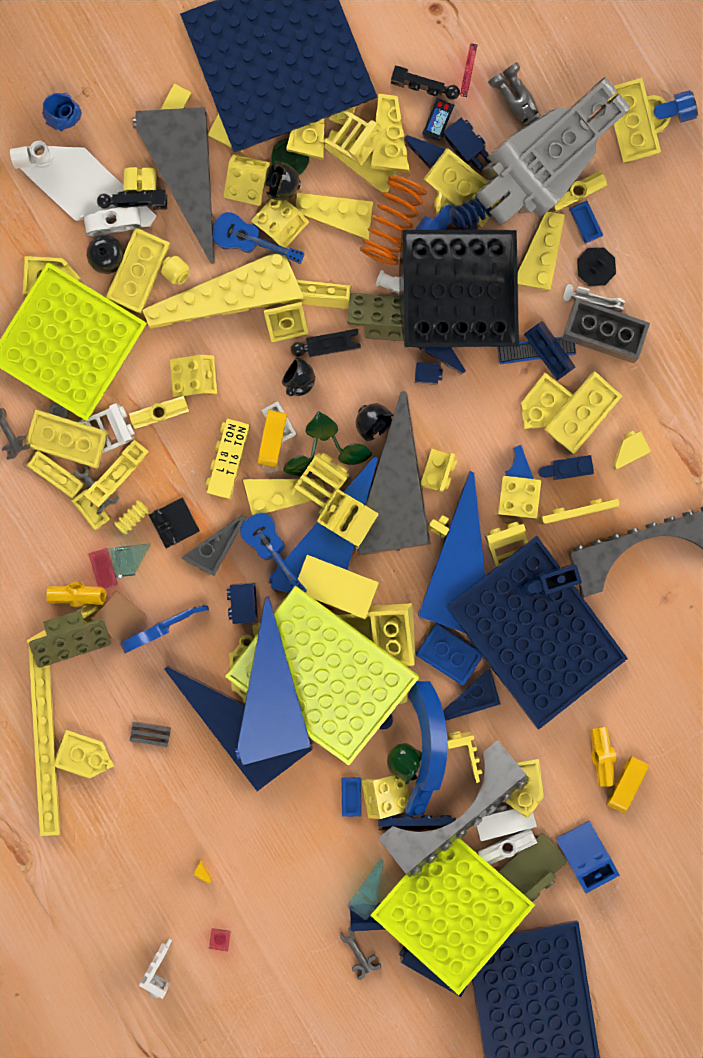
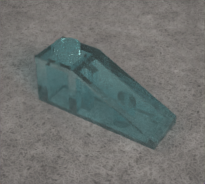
(366, 897)

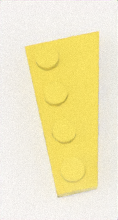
(308, 140)
(391, 150)
(375, 177)
(340, 213)
(541, 257)
(275, 494)

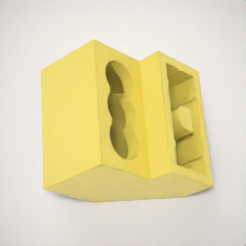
(347, 517)

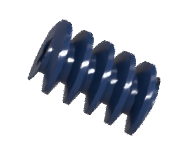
(467, 212)

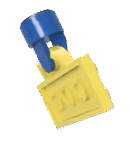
(647, 118)
(454, 185)

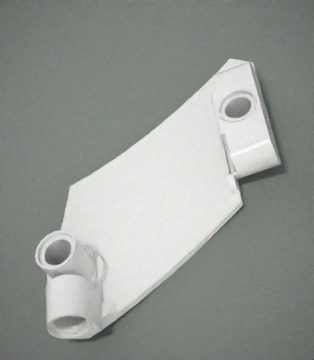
(74, 182)

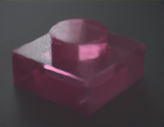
(219, 939)

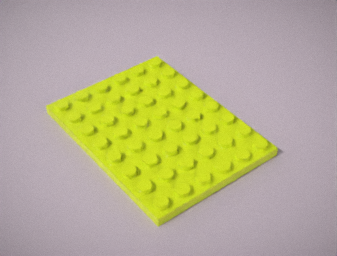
(338, 674)

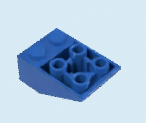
(587, 857)

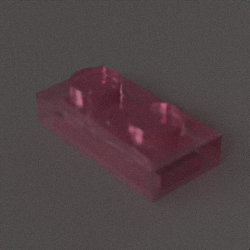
(103, 568)

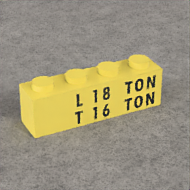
(228, 459)

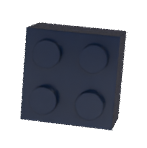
(243, 603)

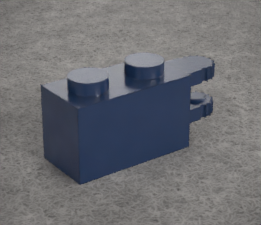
(466, 143)
(568, 468)
(554, 580)

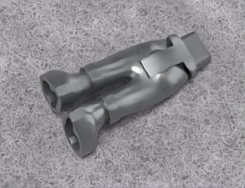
(525, 106)

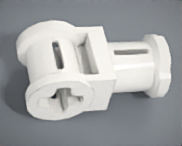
(388, 282)

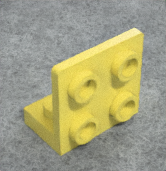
(246, 179)
(280, 221)
(193, 375)
(437, 470)
(519, 497)
(385, 796)

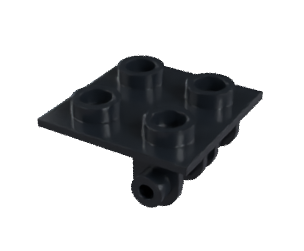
(174, 523)

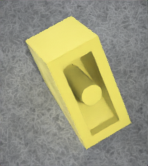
(630, 449)

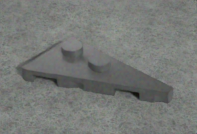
(212, 552)

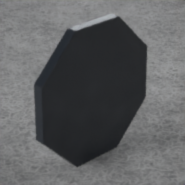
(596, 266)

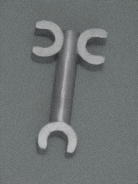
(15, 443)
(89, 481)
(365, 966)

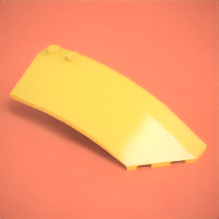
(386, 626)

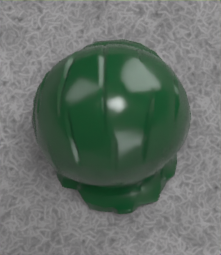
(404, 762)

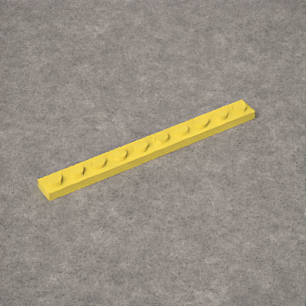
(44, 748)

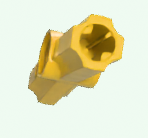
(76, 594)
(603, 756)

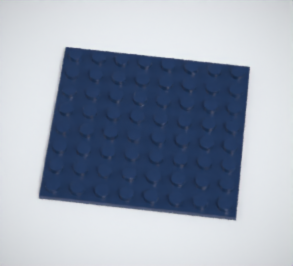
(276, 64)

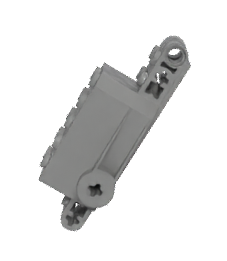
(549, 154)

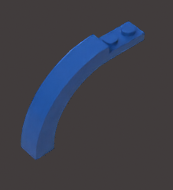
(433, 746)

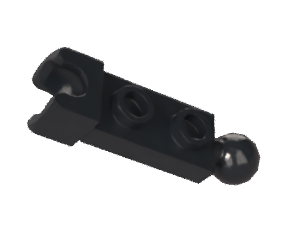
(401, 77)
(156, 199)
(326, 344)

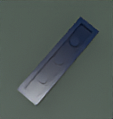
(426, 822)

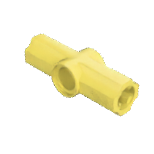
(588, 186)
(147, 416)

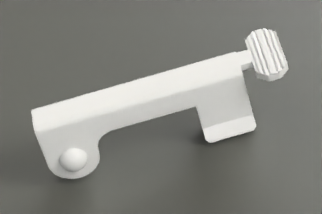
(583, 294)

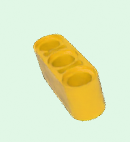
(272, 438)
(627, 784)

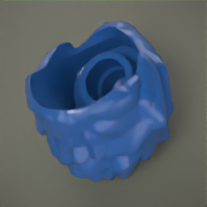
(61, 111)

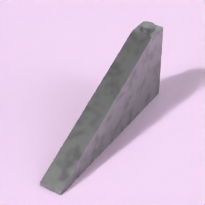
(181, 153)
(397, 491)

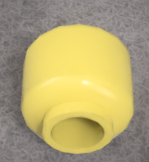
(175, 270)

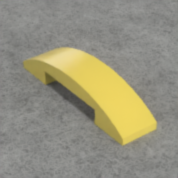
(116, 474)

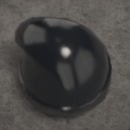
(298, 378)

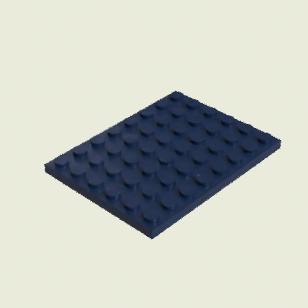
(537, 644)
(536, 997)

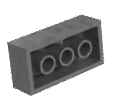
(605, 330)

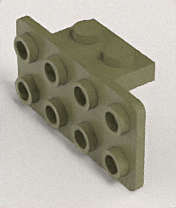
(378, 314)
(68, 638)
(534, 867)

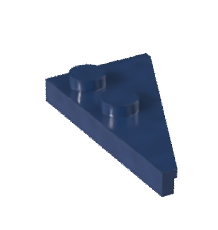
(475, 697)

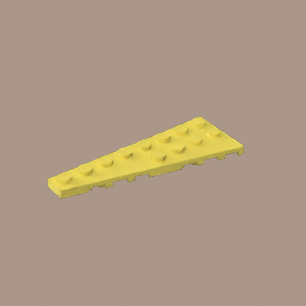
(247, 287)

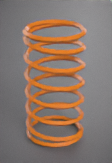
(393, 259)

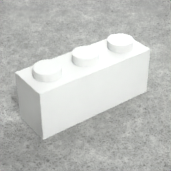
(503, 822)

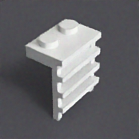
(122, 430)
(151, 982)

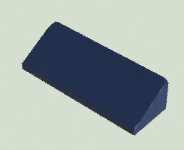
(549, 350)

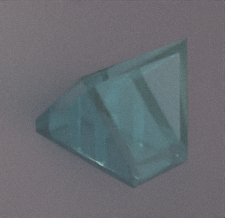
(127, 558)

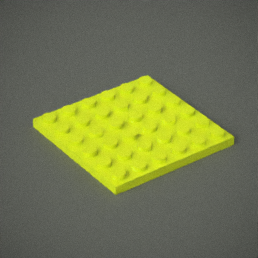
(68, 341)
(453, 914)

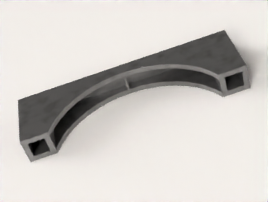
(597, 559)
(417, 849)

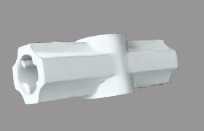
(519, 841)

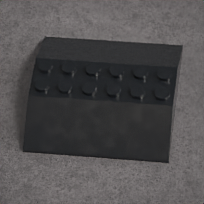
(459, 288)

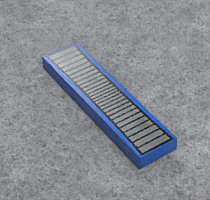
(526, 352)

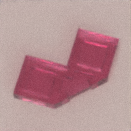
(468, 70)

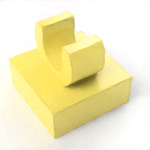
(438, 527)

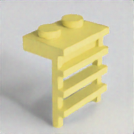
(364, 144)
(326, 470)
(499, 538)
(459, 739)

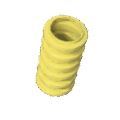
(129, 519)

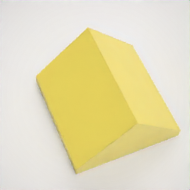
(286, 322)

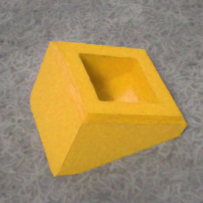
(203, 873)

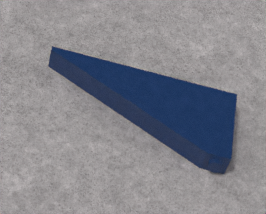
(224, 718)

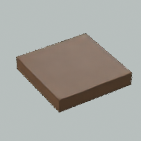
(119, 616)

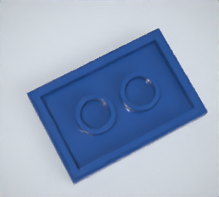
(449, 654)

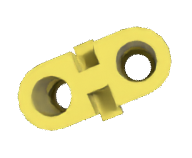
(139, 180)

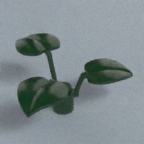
(324, 428)

